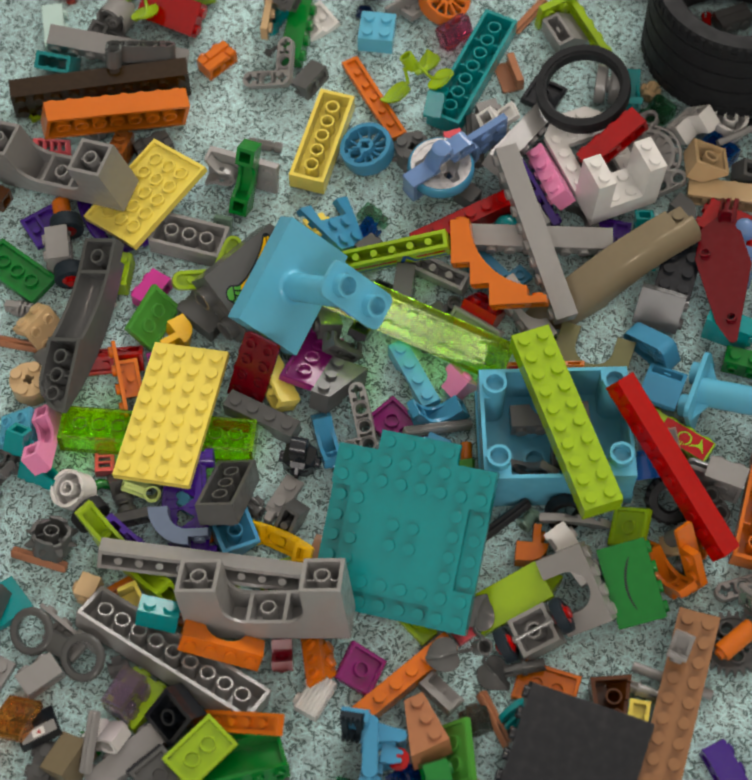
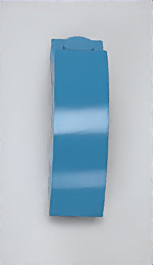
(447, 411)
(325, 438)

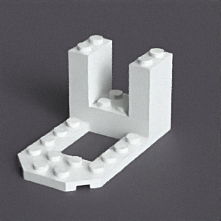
(594, 186)

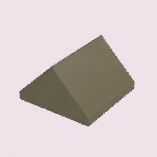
(65, 758)

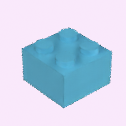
(377, 32)

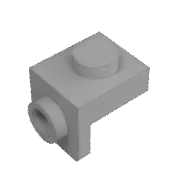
(680, 646)

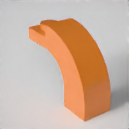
(673, 582)

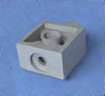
(722, 474)

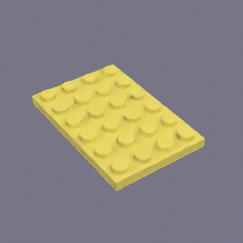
(163, 182)

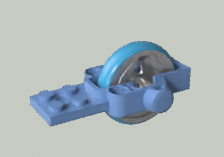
(446, 165)

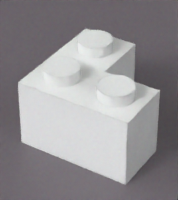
(693, 122)

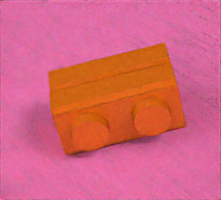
(216, 60)

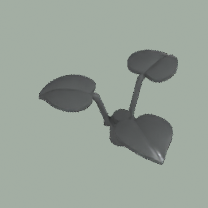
(443, 651)

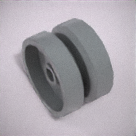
(605, 84)

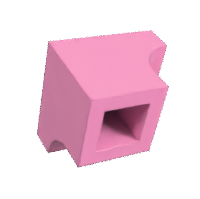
(458, 382)

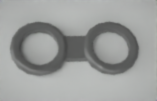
(57, 644)

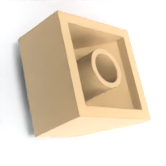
(705, 161)

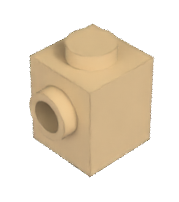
(86, 586)

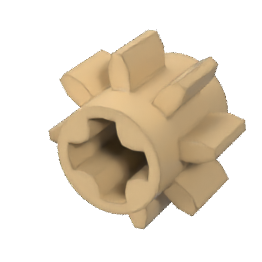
(649, 90)

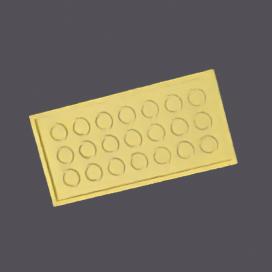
(171, 415)

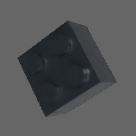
(174, 713)

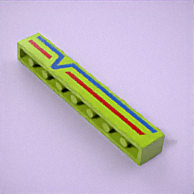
(400, 250)

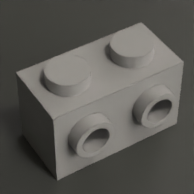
(39, 675)

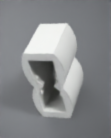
(111, 736)

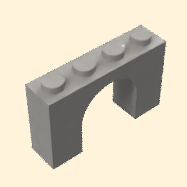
(579, 561)

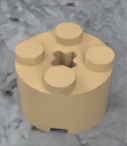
(25, 383)

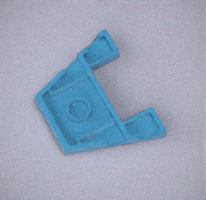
(338, 231)

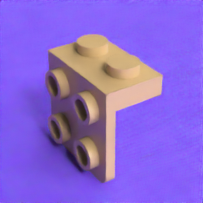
(37, 325)

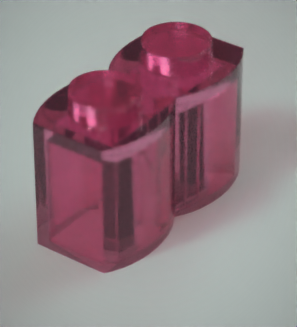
(454, 32)

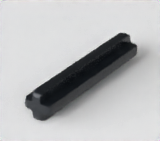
(508, 517)

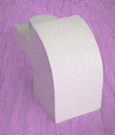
(490, 113)

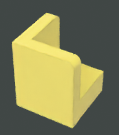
(130, 592)

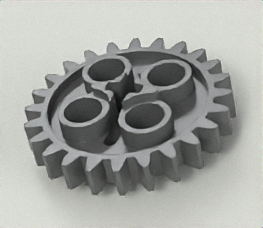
(732, 665)

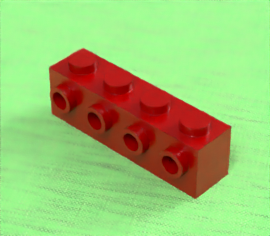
(615, 137)

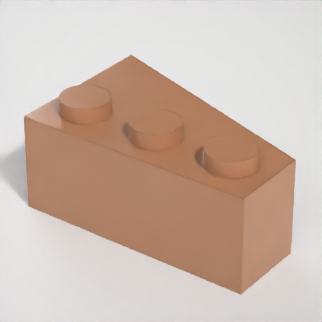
(425, 732)

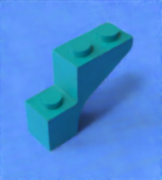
(15, 440)

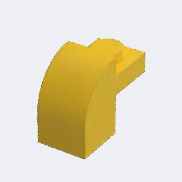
(179, 331)

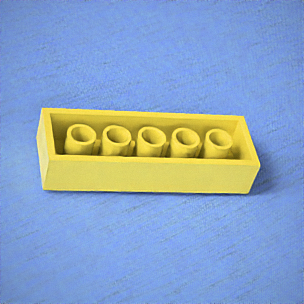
(321, 141)

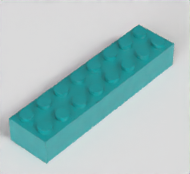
(475, 68)

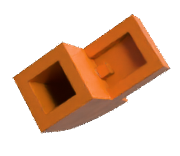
(531, 551)

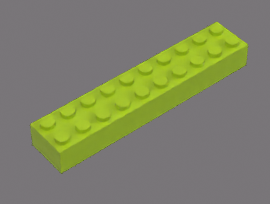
(566, 422)

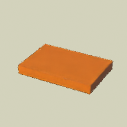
(551, 678)

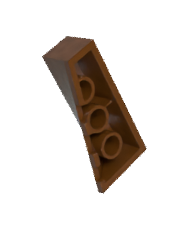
(610, 691)

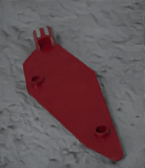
(724, 268)

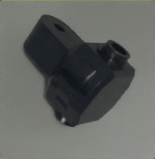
(300, 457)

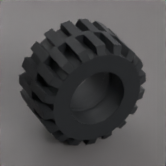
(659, 514)

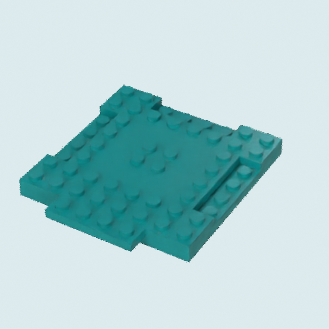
(410, 529)

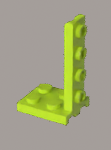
(578, 12)

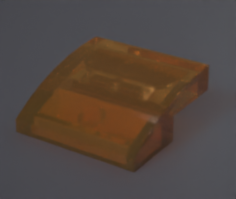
(17, 716)

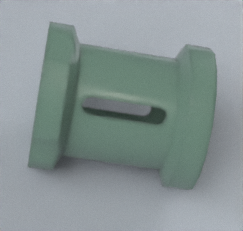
(528, 519)

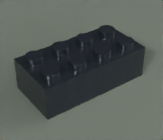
(679, 272)

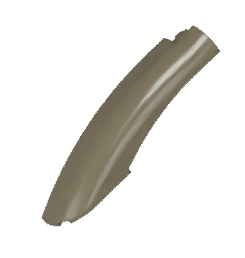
(626, 262)

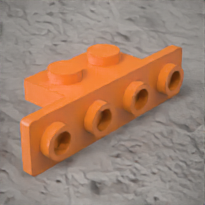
(127, 376)
(690, 554)
(318, 660)

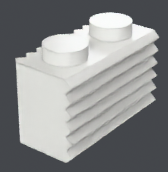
(314, 699)

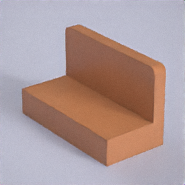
(510, 75)

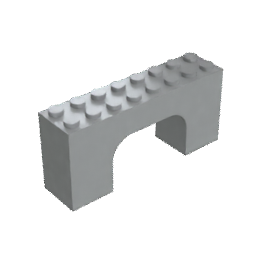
(91, 175)
(317, 610)

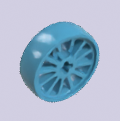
(367, 149)

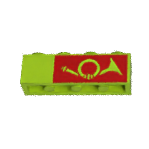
(691, 443)

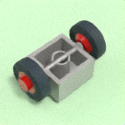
(535, 631)

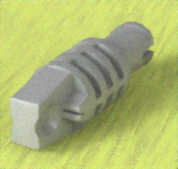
(18, 308)

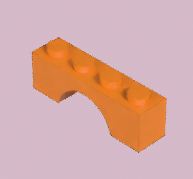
(199, 641)

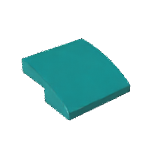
(16, 602)

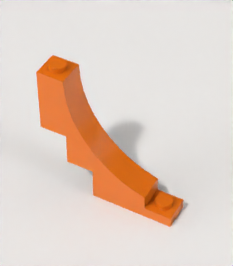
(502, 291)

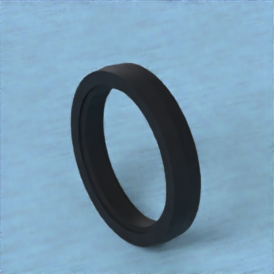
(570, 55)

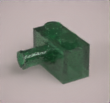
(663, 107)

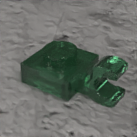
(370, 210)

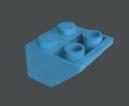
(664, 386)

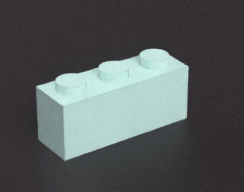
(54, 15)

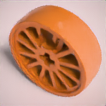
(444, 5)

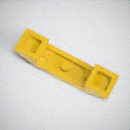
(283, 541)

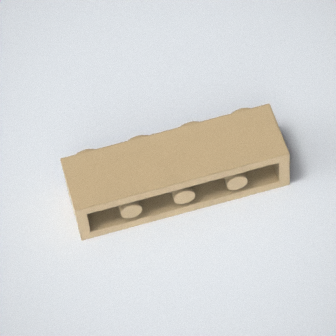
(704, 191)

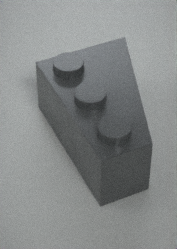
(334, 384)

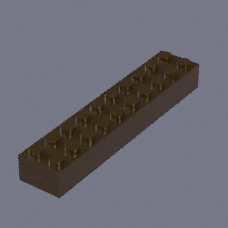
(31, 92)

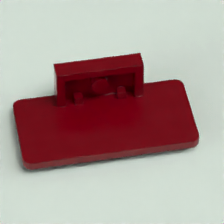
(254, 366)

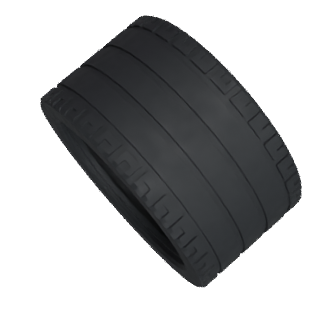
(697, 60)

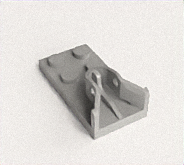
(223, 166)

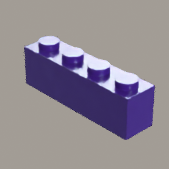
(722, 763)

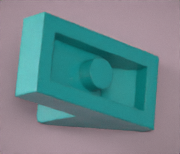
(435, 103)

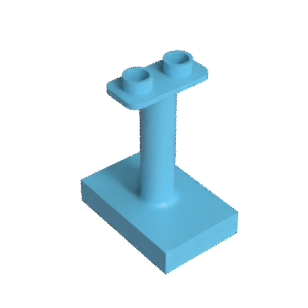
(298, 277)
(712, 393)

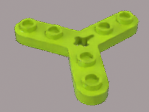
(183, 279)

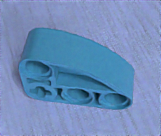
(653, 345)

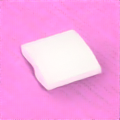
(323, 22)

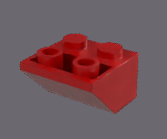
(479, 306)

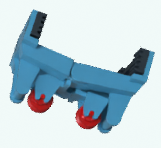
(374, 736)

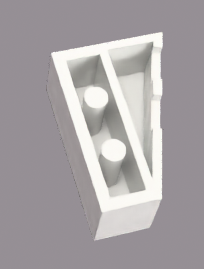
(563, 537)

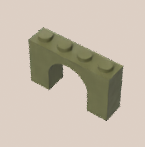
(568, 339)

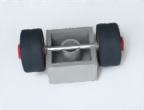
(59, 249)

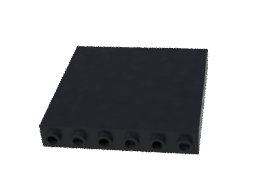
(572, 740)

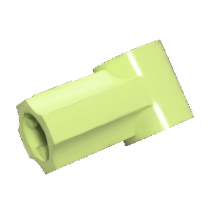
(139, 489)

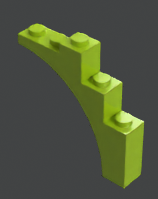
(100, 527)

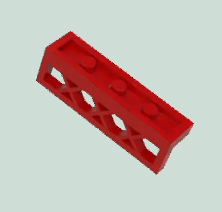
(103, 363)

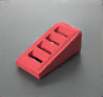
(54, 142)
(104, 471)

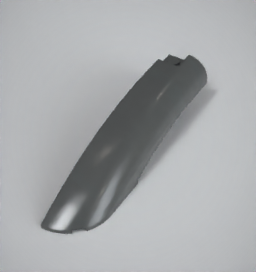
(83, 323)

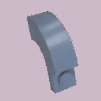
(180, 537)

